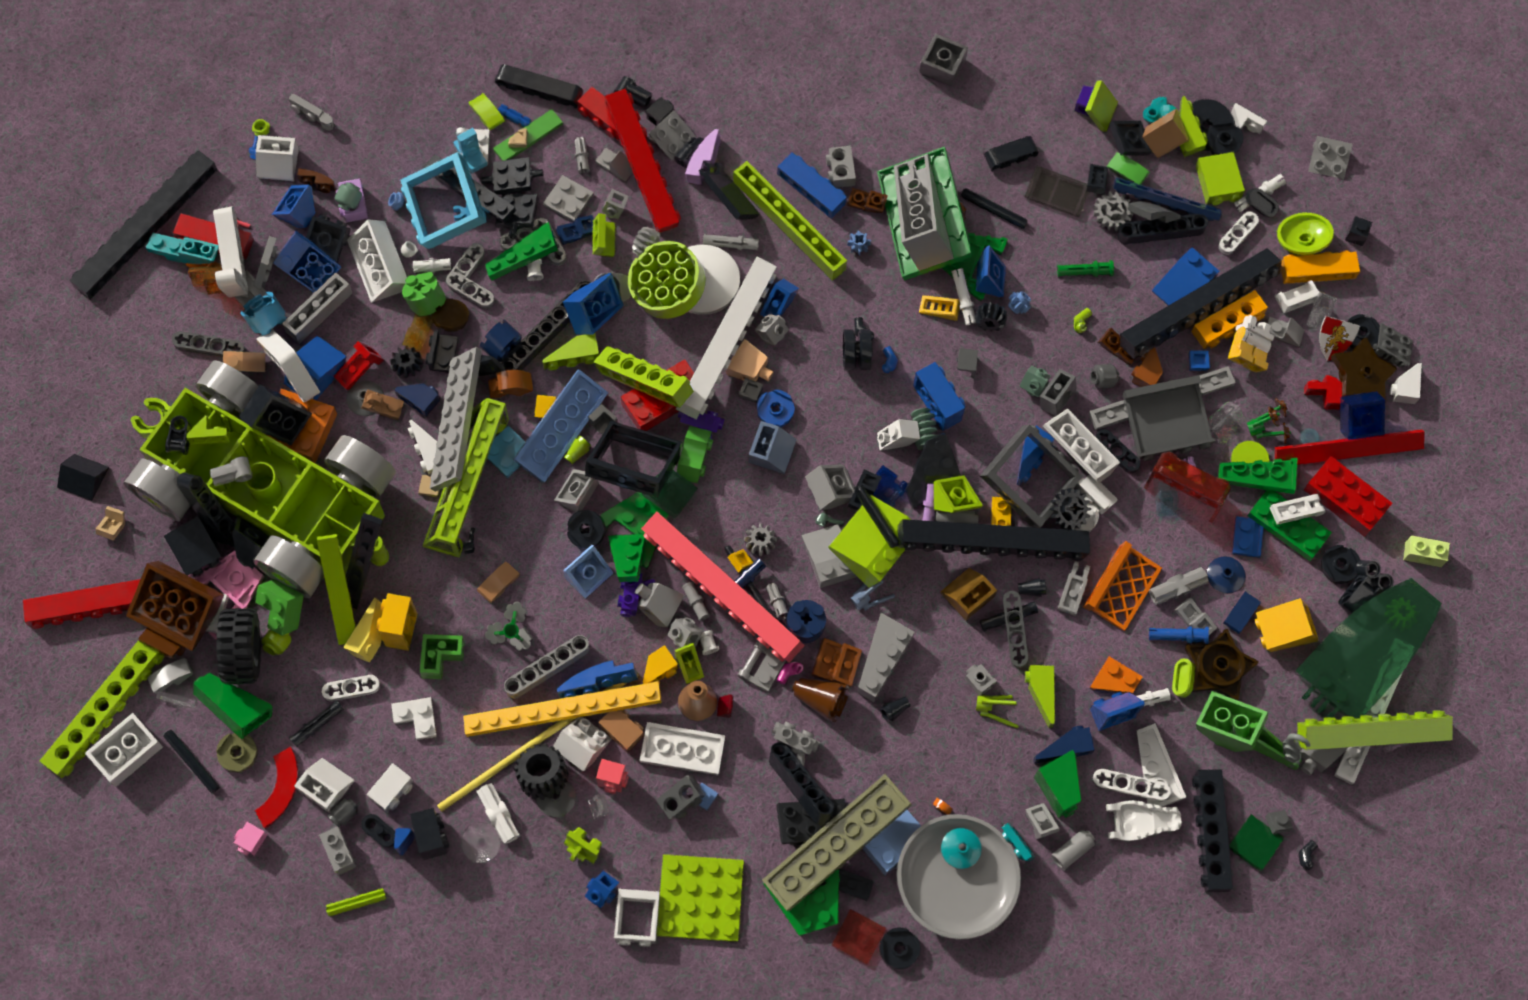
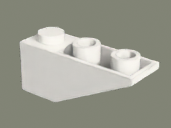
(425, 446)

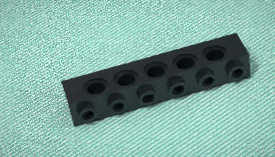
(1214, 780)

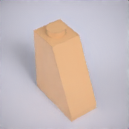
(245, 360)

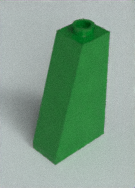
(232, 705)

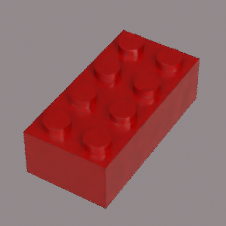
(647, 410)
(1348, 496)

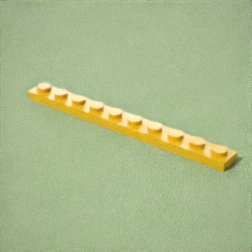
(562, 709)

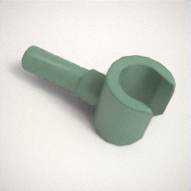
(823, 518)

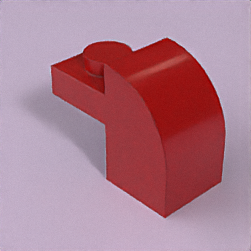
(1330, 389)

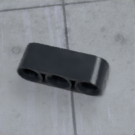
(1011, 152)

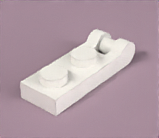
(1297, 509)

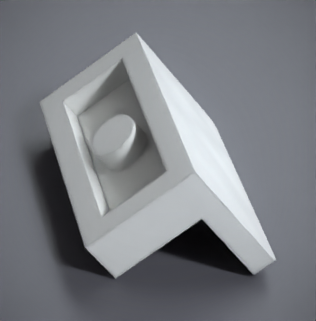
(1097, 493)

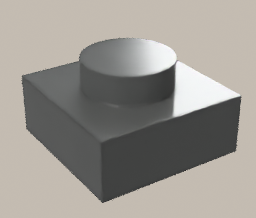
(750, 390)
(1279, 822)

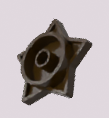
(1362, 370)
(1224, 652)

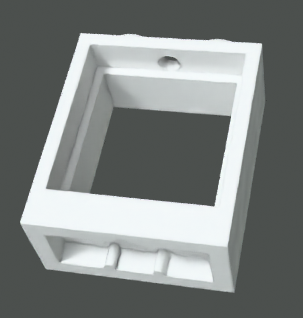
(639, 896)

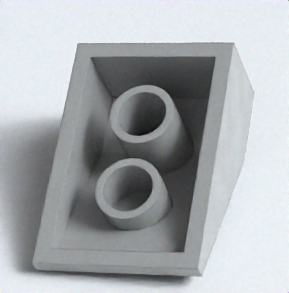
(825, 563)

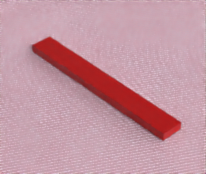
(1353, 448)

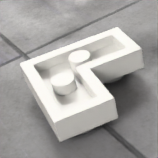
(418, 711)

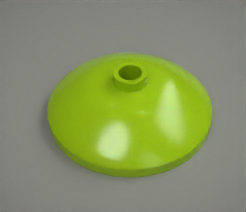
(1305, 233)

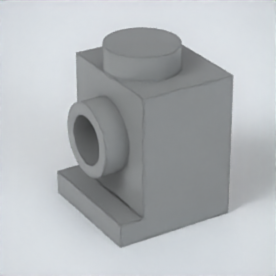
(614, 209)
(983, 685)

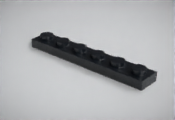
(489, 201)
(362, 556)

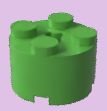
(423, 293)

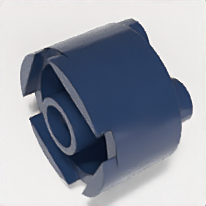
(501, 340)
(806, 610)

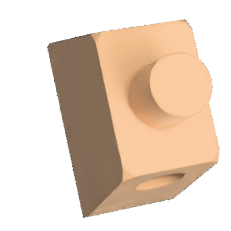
(749, 363)

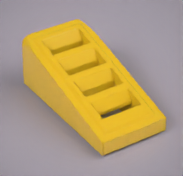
(939, 313)

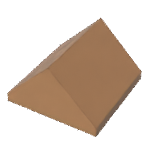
(1165, 134)

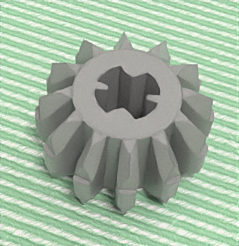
(645, 238)
(752, 543)

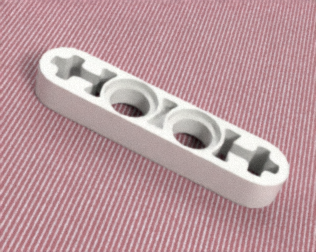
(1131, 786)

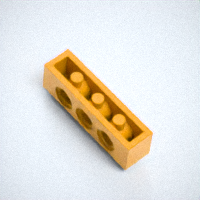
(1203, 330)

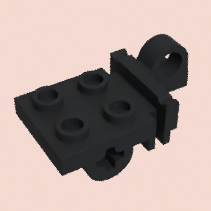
(796, 824)

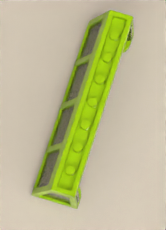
(487, 420)

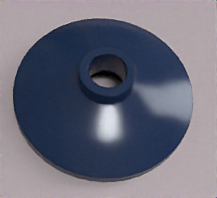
(1220, 580)

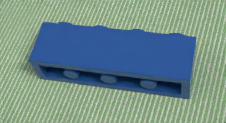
(811, 185)

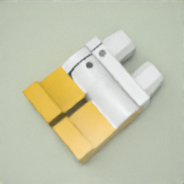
(1251, 344)

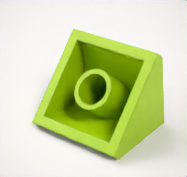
(955, 495)

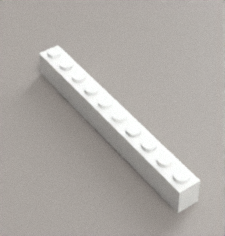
(726, 338)

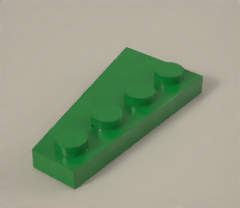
(531, 248)

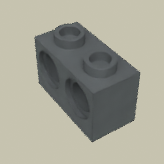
(679, 793)

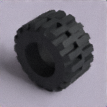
(543, 785)

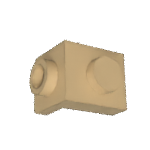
(111, 524)

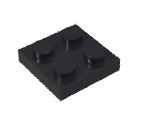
(1129, 138)

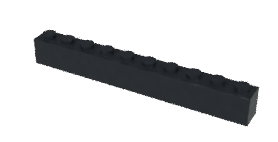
(142, 224)
(1200, 303)
(993, 539)

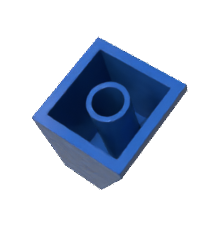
(321, 362)

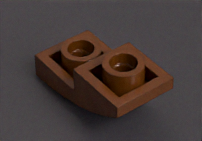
(321, 181)
(867, 201)
(1111, 342)

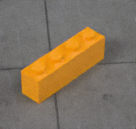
(1320, 267)

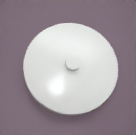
(721, 279)

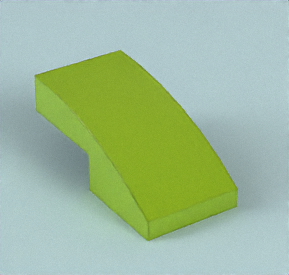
(486, 111)

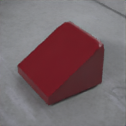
(725, 706)

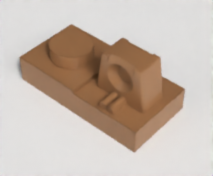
(382, 404)

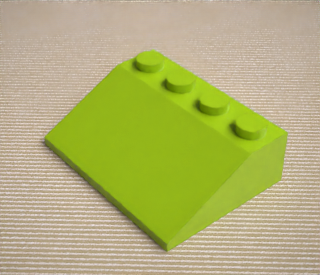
(864, 547)

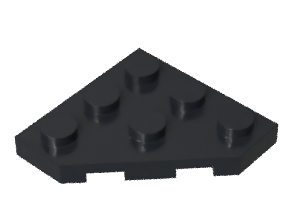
(934, 464)

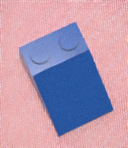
(1185, 276)
(593, 305)
(1116, 710)

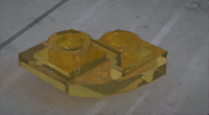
(418, 332)

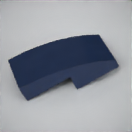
(575, 231)
(1242, 612)

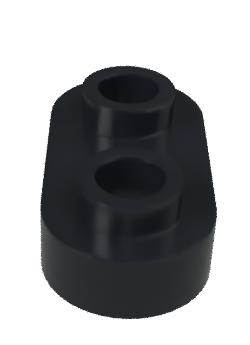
(379, 831)

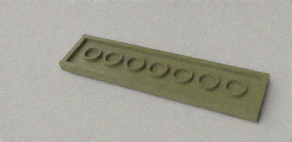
(836, 842)

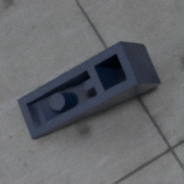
(1077, 739)

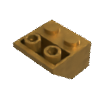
(969, 593)

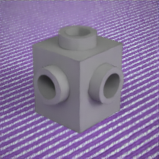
(772, 329)
(684, 632)

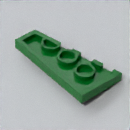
(1271, 476)

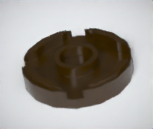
(451, 315)

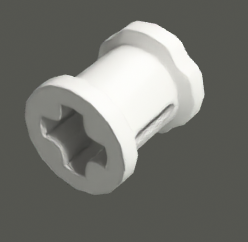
(534, 271)
(708, 643)

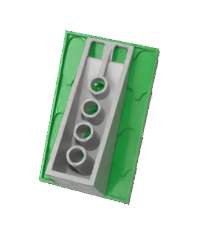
(925, 213)

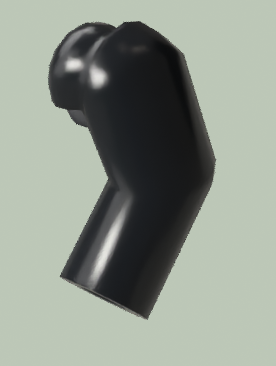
(858, 324)
(1305, 857)

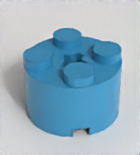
(263, 313)

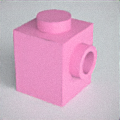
(249, 839)

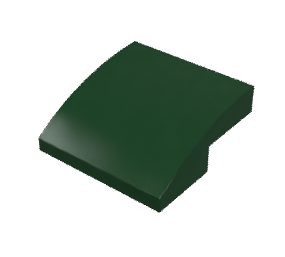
(1255, 843)

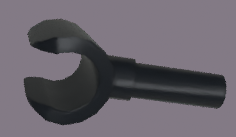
(469, 546)

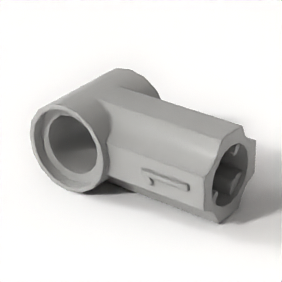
(237, 470)

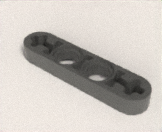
(209, 341)
(1018, 628)

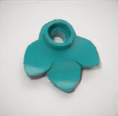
(1159, 108)

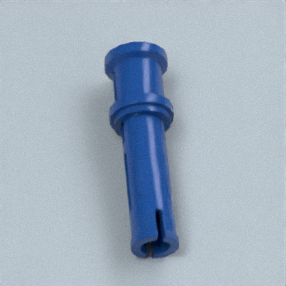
(1190, 634)

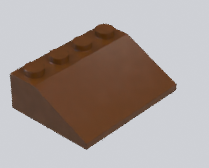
(174, 604)

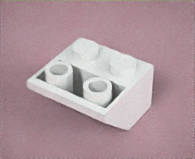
(276, 158)
(581, 743)
(324, 784)

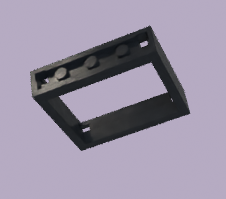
(626, 477)

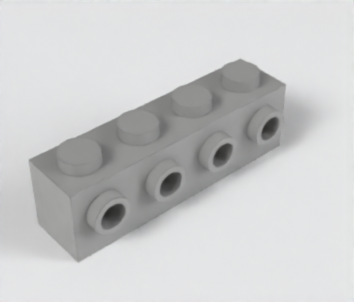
(317, 308)

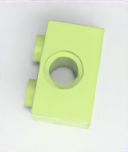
(1426, 551)

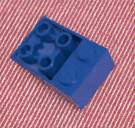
(306, 262)

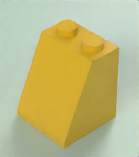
(1286, 626)

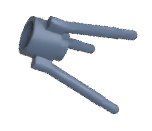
(861, 599)

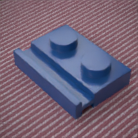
(1247, 537)

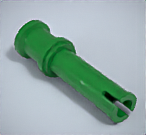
(1093, 269)

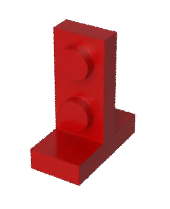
(357, 365)

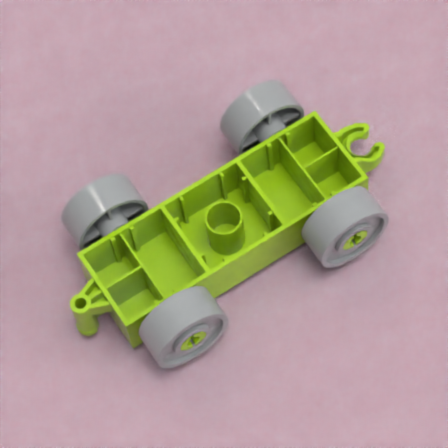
(286, 495)

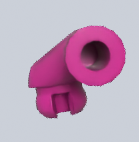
(788, 670)

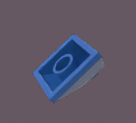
(296, 206)

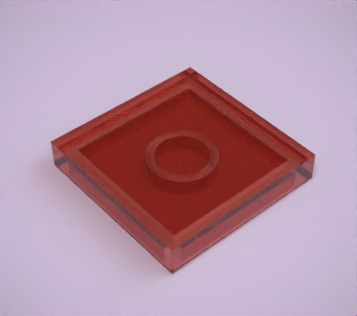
(858, 936)

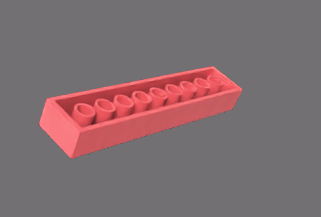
(718, 583)

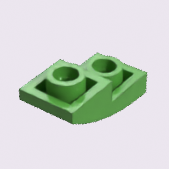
(1128, 169)

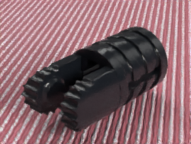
(685, 154)

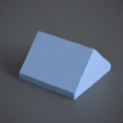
(587, 571)

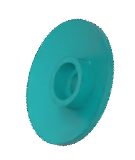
(952, 853)

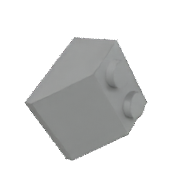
(830, 485)

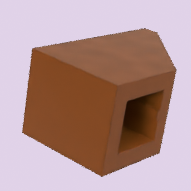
(1149, 371)

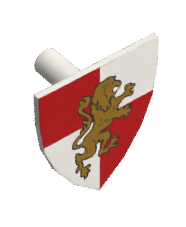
(1336, 336)

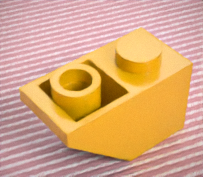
(659, 665)

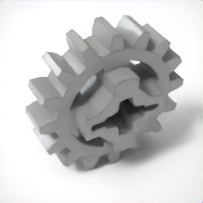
(1108, 204)

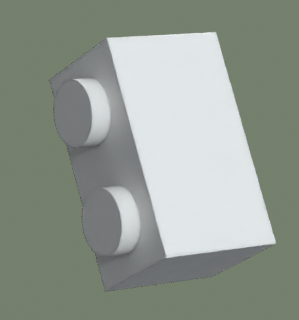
(390, 788)

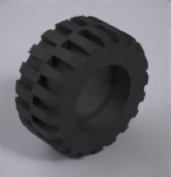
(238, 646)

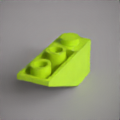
(1197, 139)
(578, 350)

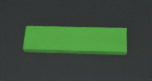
(536, 131)

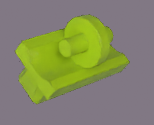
(580, 848)

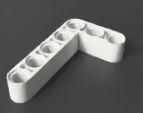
(232, 277)
(290, 364)

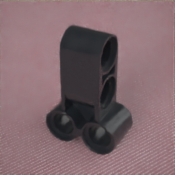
(1364, 586)

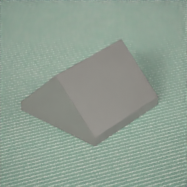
(576, 491)

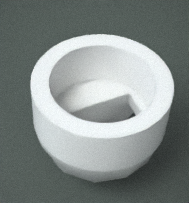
(408, 249)

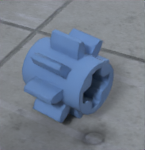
(859, 247)
(1019, 302)

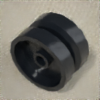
(858, 349)

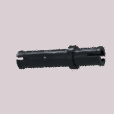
(999, 619)
(315, 724)

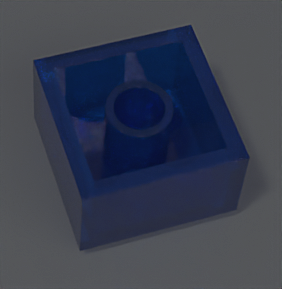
(1362, 415)

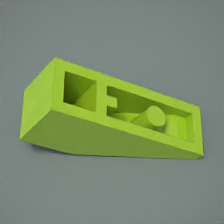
(1041, 686)

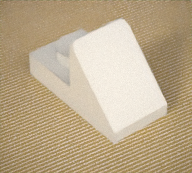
(1245, 117)

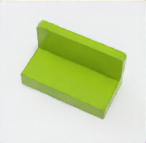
(603, 236)

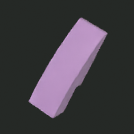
(706, 152)

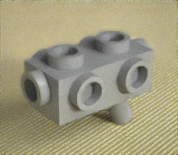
(801, 743)

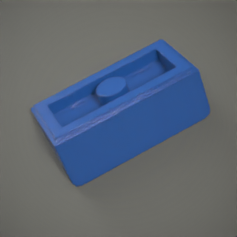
(403, 839)

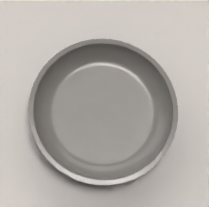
(953, 899)

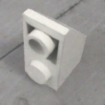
(898, 434)

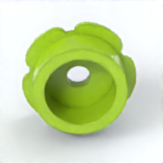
(258, 124)

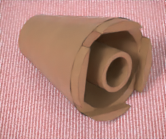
(697, 701)

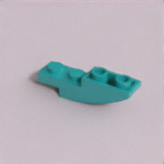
(182, 251)

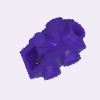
(707, 421)
(629, 600)

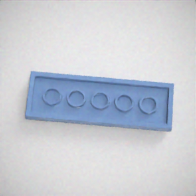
(560, 426)

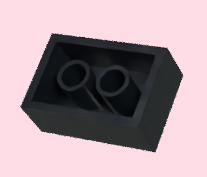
(275, 415)

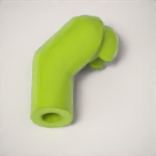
(1079, 320)

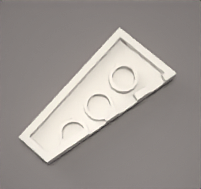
(1158, 765)

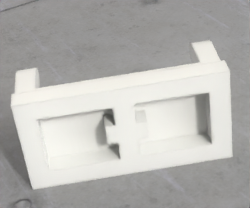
(1297, 297)

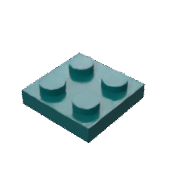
(1012, 836)

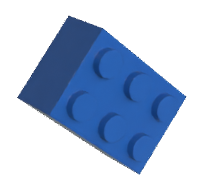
(939, 396)

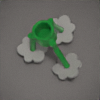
(518, 638)

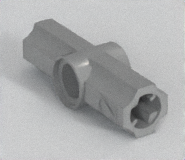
(1178, 585)

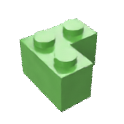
(283, 604)
(436, 650)

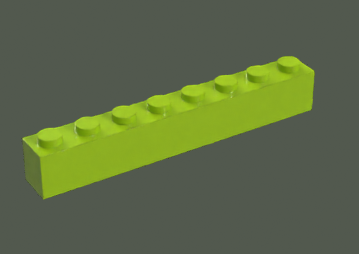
(789, 220)
(1376, 731)

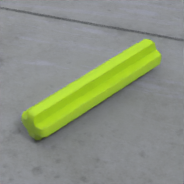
(355, 902)

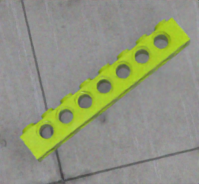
(92, 710)

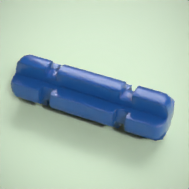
(514, 115)

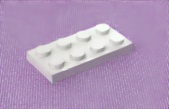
(682, 748)

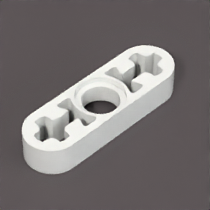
(1239, 225)
(337, 695)

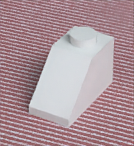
(1407, 386)

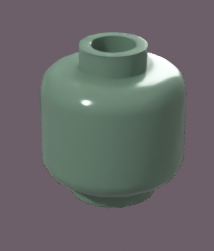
(348, 196)

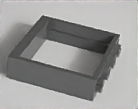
(1001, 488)

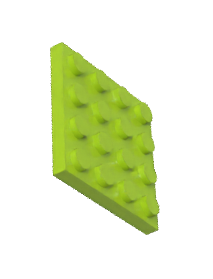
(700, 898)

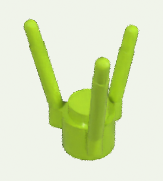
(985, 703)

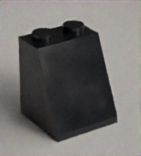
(194, 547)

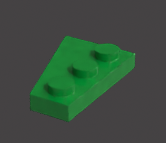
(628, 555)

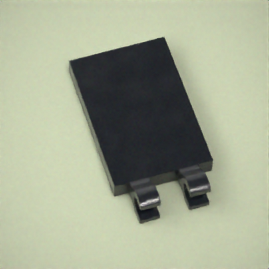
(728, 192)

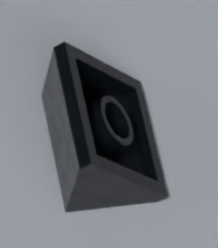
(81, 476)

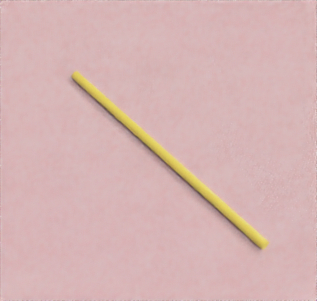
(510, 759)

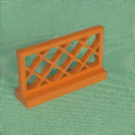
(1107, 579)

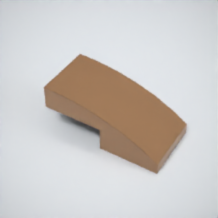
(498, 581)

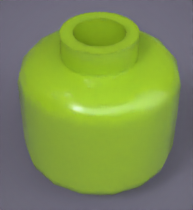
(275, 643)

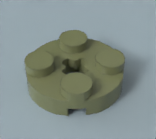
(238, 763)

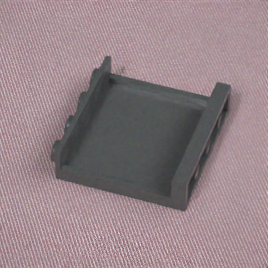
(1168, 418)

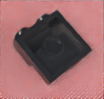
(328, 235)

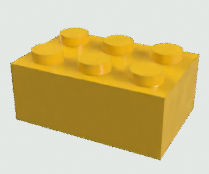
(397, 621)

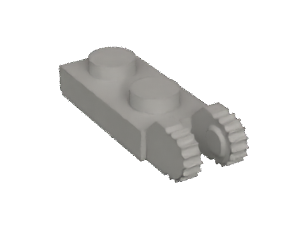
(312, 112)
(1073, 590)

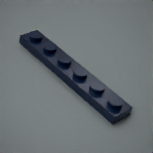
(1159, 197)

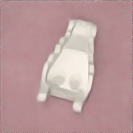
(1138, 820)

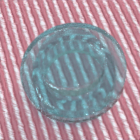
(1309, 436)

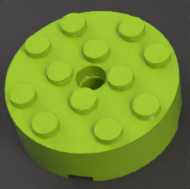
(666, 280)

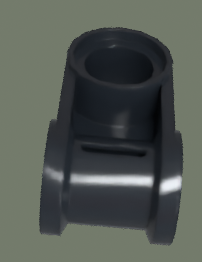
(177, 439)

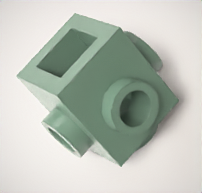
(1035, 381)

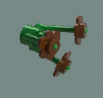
(1256, 425)

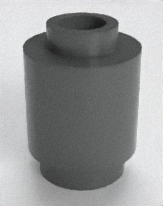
(343, 812)

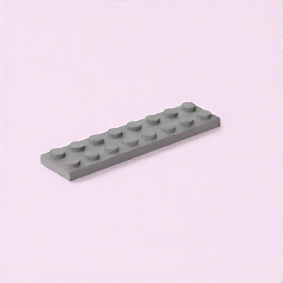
(455, 419)

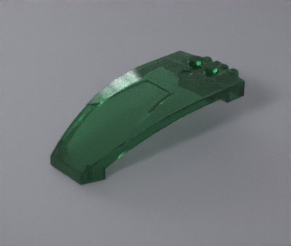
(1369, 650)

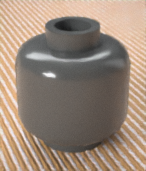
(1104, 376)

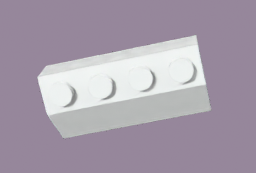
(377, 260)
(1082, 445)

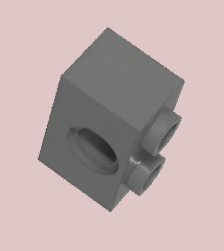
(1058, 392)

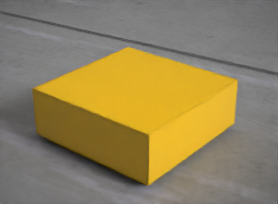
(740, 560)

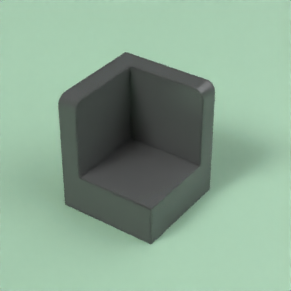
(967, 360)
(601, 418)

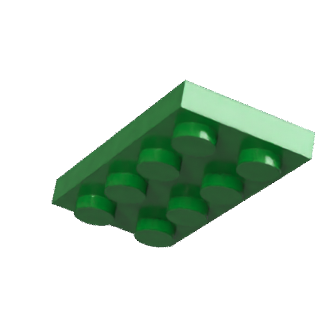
(1302, 535)

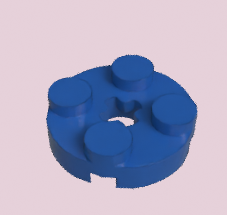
(774, 398)

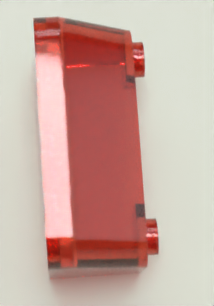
(1191, 481)

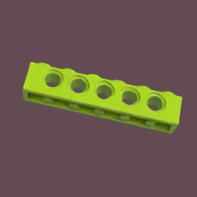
(644, 376)

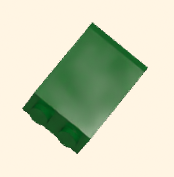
(1060, 784)

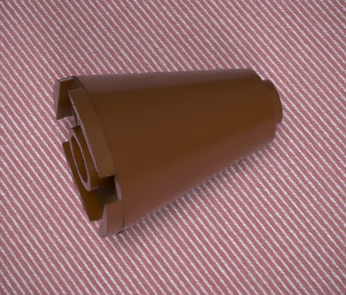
(822, 696)

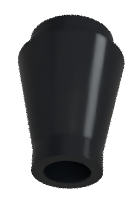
(1033, 587)
(893, 709)

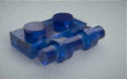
(888, 481)

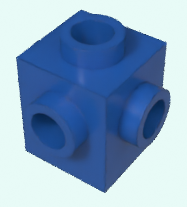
(601, 889)

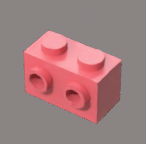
(612, 776)

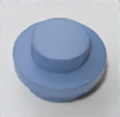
(396, 200)

